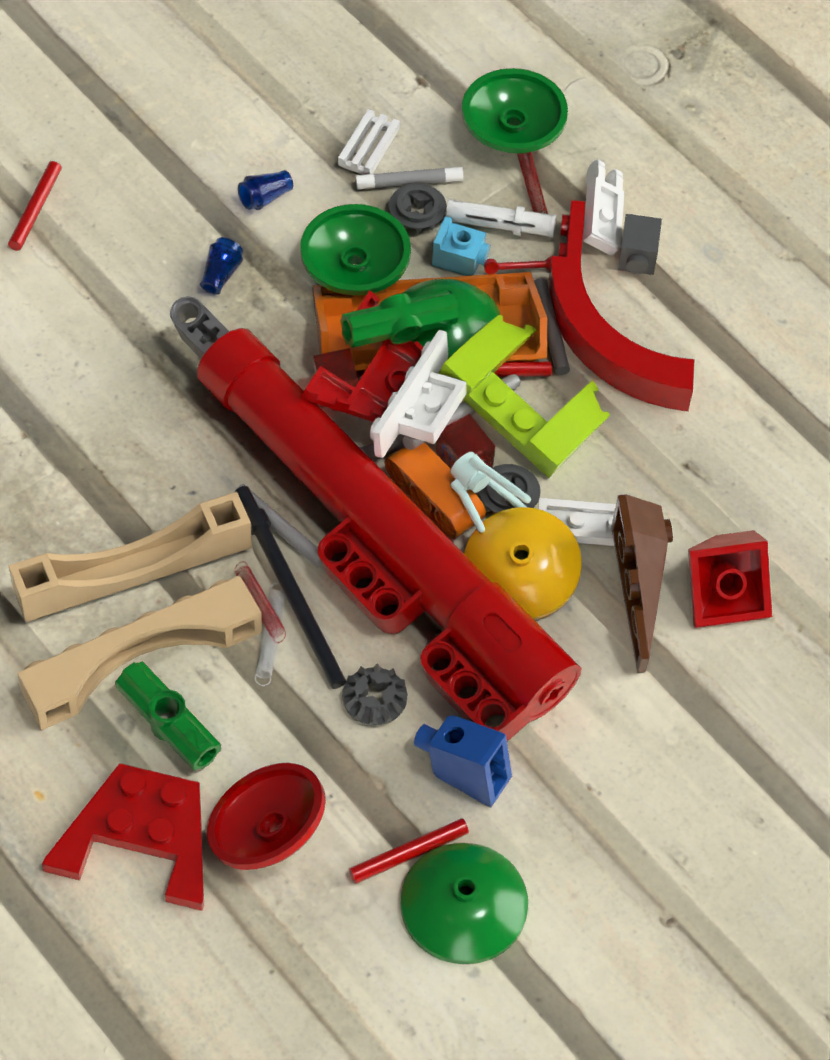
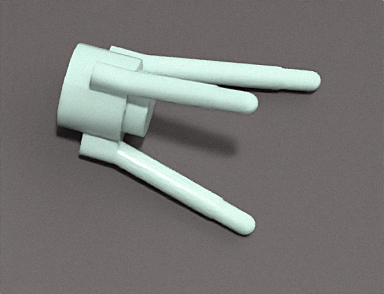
(474, 474)

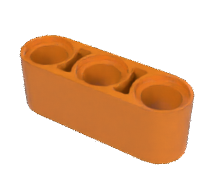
(427, 483)

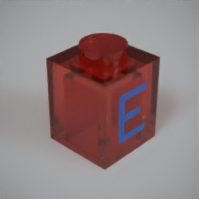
(464, 437)

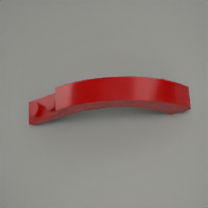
(601, 348)

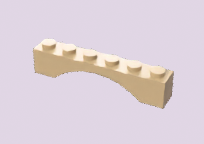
(64, 581)
(213, 617)

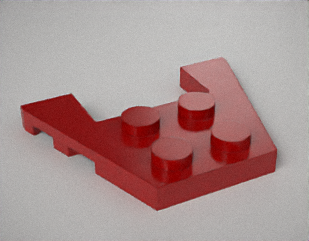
(375, 387)
(144, 815)

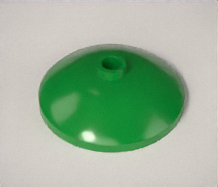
(514, 110)
(360, 237)
(474, 311)
(460, 925)

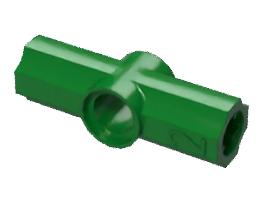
(399, 318)
(182, 731)

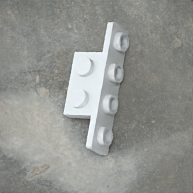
(423, 401)

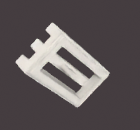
(378, 124)

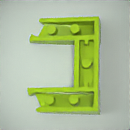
(541, 442)

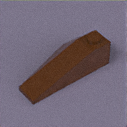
(641, 550)

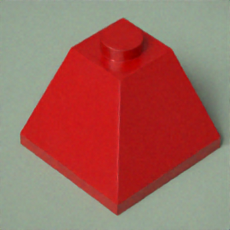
(730, 579)

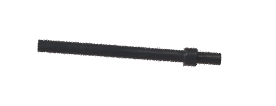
(261, 529)

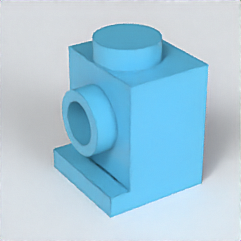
(459, 248)

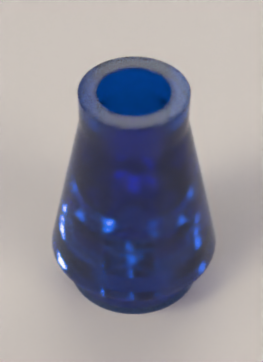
(262, 189)
(221, 263)

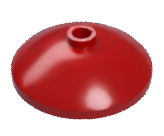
(266, 816)

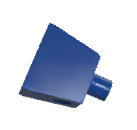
(468, 757)

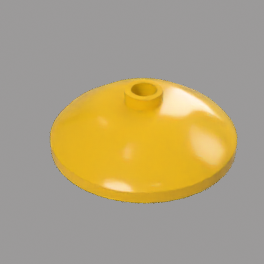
(546, 576)

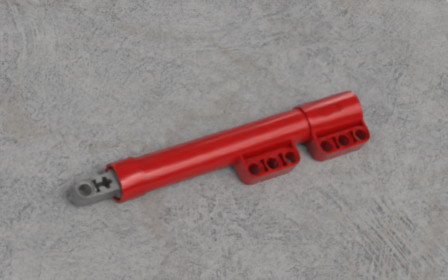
(387, 539)

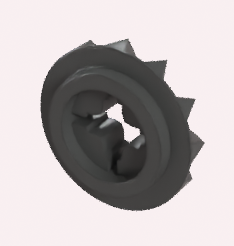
(422, 197)
(521, 478)
(368, 709)

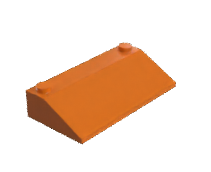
(512, 292)

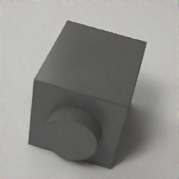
(639, 244)

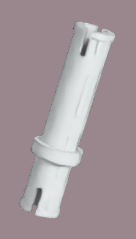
(502, 218)

